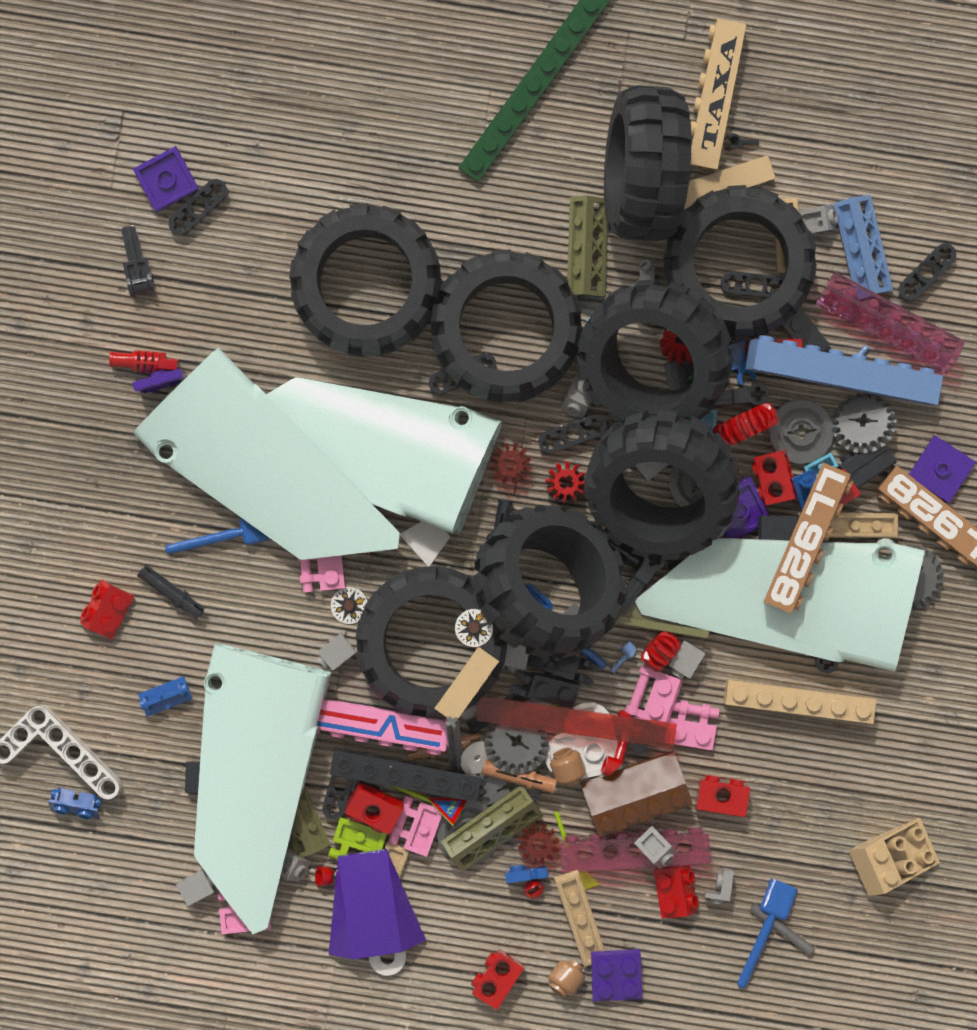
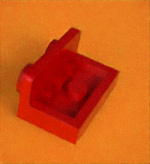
(106, 609)
(676, 891)

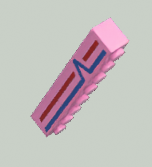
(383, 725)

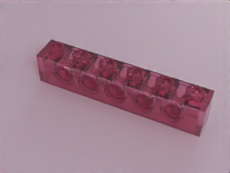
(890, 322)
(570, 861)

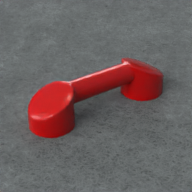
(610, 763)

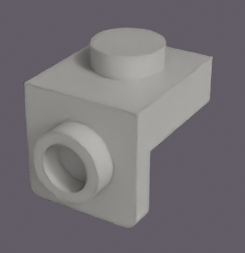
(577, 398)

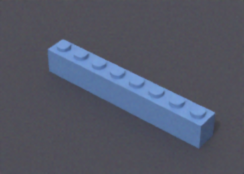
(844, 372)

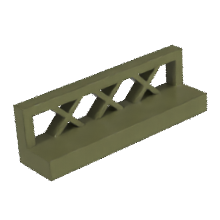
(583, 245)
(635, 618)
(490, 826)
(307, 828)

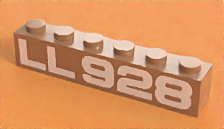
(930, 513)
(807, 538)

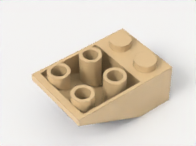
(894, 857)

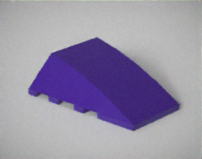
(371, 908)

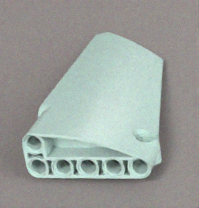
(396, 448)
(262, 465)
(848, 612)
(253, 772)

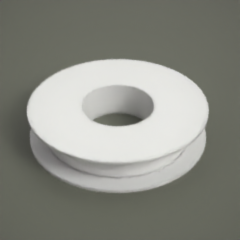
(388, 968)

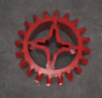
(747, 424)

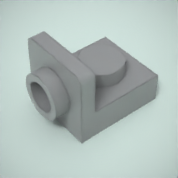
(820, 218)
(656, 848)
(294, 866)
(724, 883)

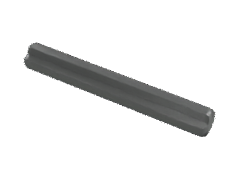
(453, 741)

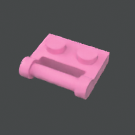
(661, 697)

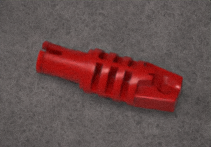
(143, 361)

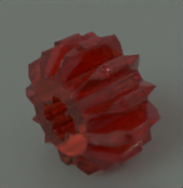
(502, 467)
(534, 836)

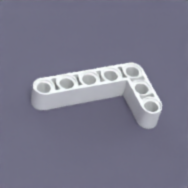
(62, 748)

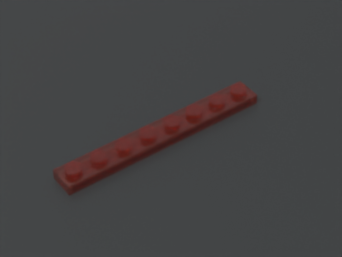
(577, 722)

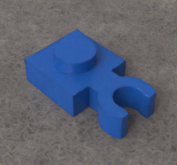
(739, 363)
(520, 873)

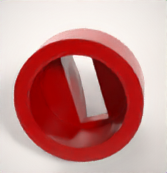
(323, 876)
(530, 884)

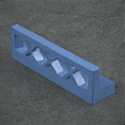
(859, 246)

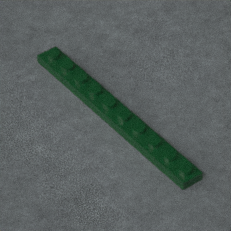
(531, 87)

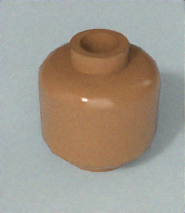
(568, 766)
(566, 978)

